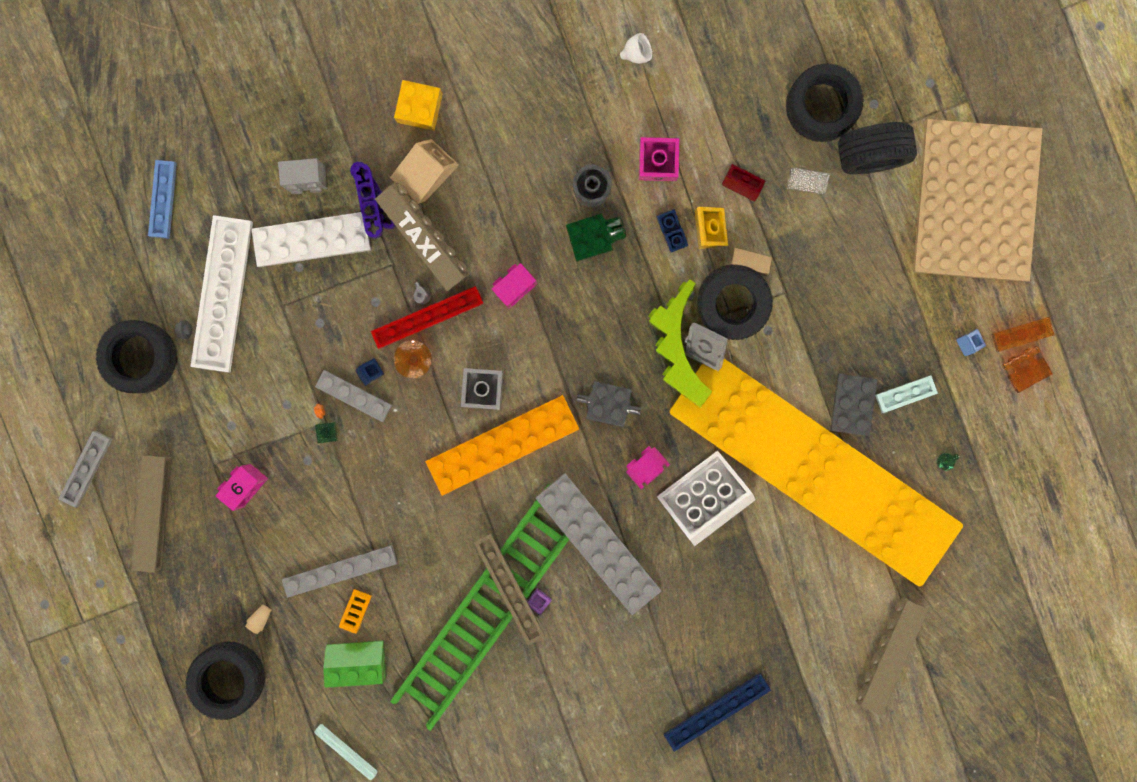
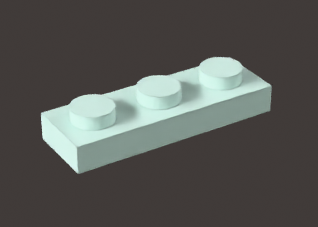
(906, 394)

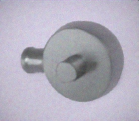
(421, 294)

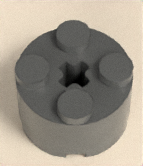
(587, 195)

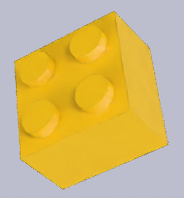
(418, 105)

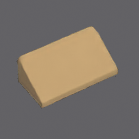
(758, 262)

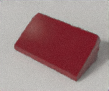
(743, 182)

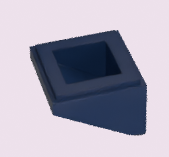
(369, 372)

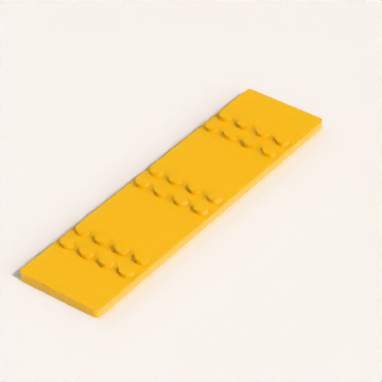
(820, 471)

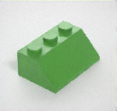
(354, 664)

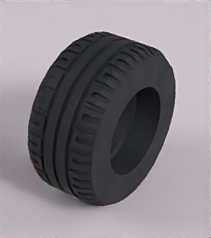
(747, 325)

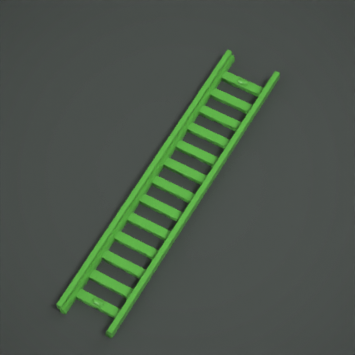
(493, 632)

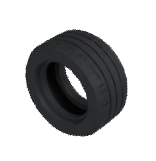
(840, 80)
(877, 148)
(109, 352)
(207, 701)

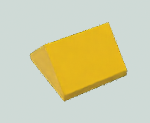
(711, 227)

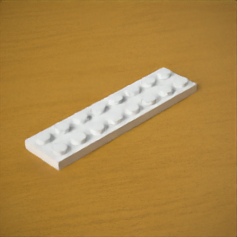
(221, 294)

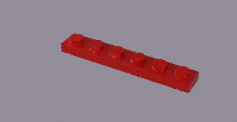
(427, 317)

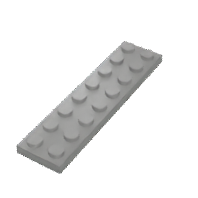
(598, 544)

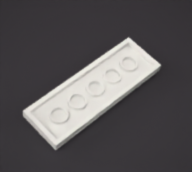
(310, 239)

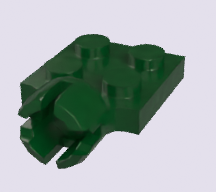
(594, 236)

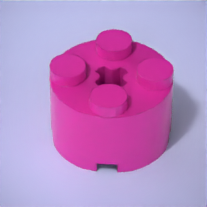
(647, 467)

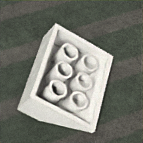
(706, 498)

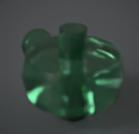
(946, 461)

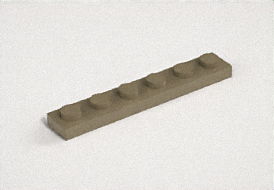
(509, 589)

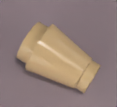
(258, 619)

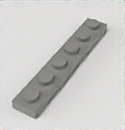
(339, 571)

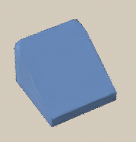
(971, 342)

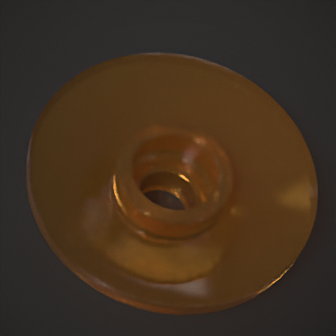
(405, 352)

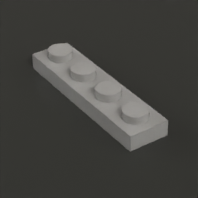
(353, 396)
(85, 469)

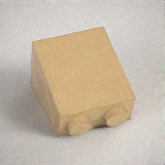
(424, 170)

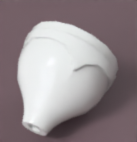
(637, 49)

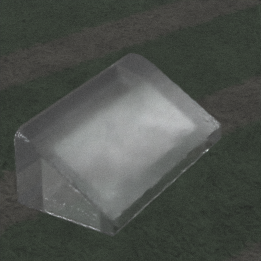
(808, 180)

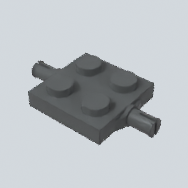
(608, 404)

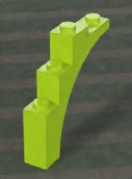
(669, 322)

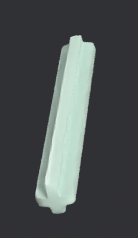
(345, 751)

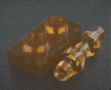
(1029, 374)

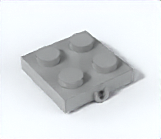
(706, 346)

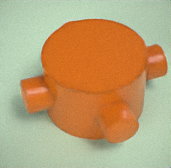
(319, 411)

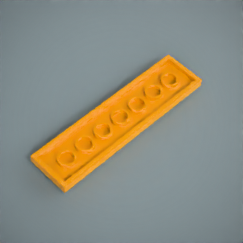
(502, 445)

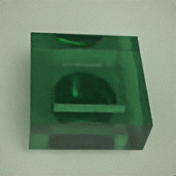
(326, 432)

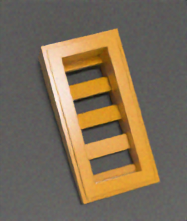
(350, 627)

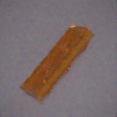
(1022, 334)

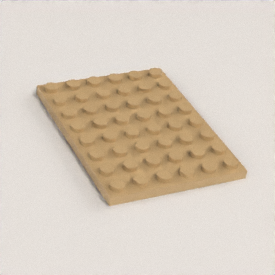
(977, 200)

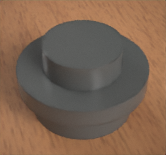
(183, 329)

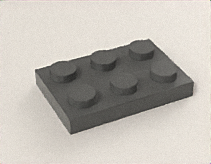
(853, 404)

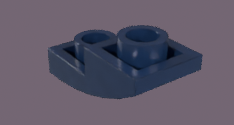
(672, 230)

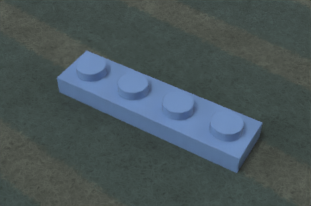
(162, 199)

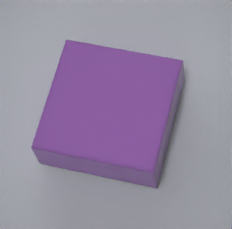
(538, 601)

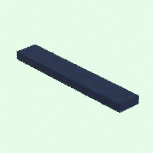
(717, 712)

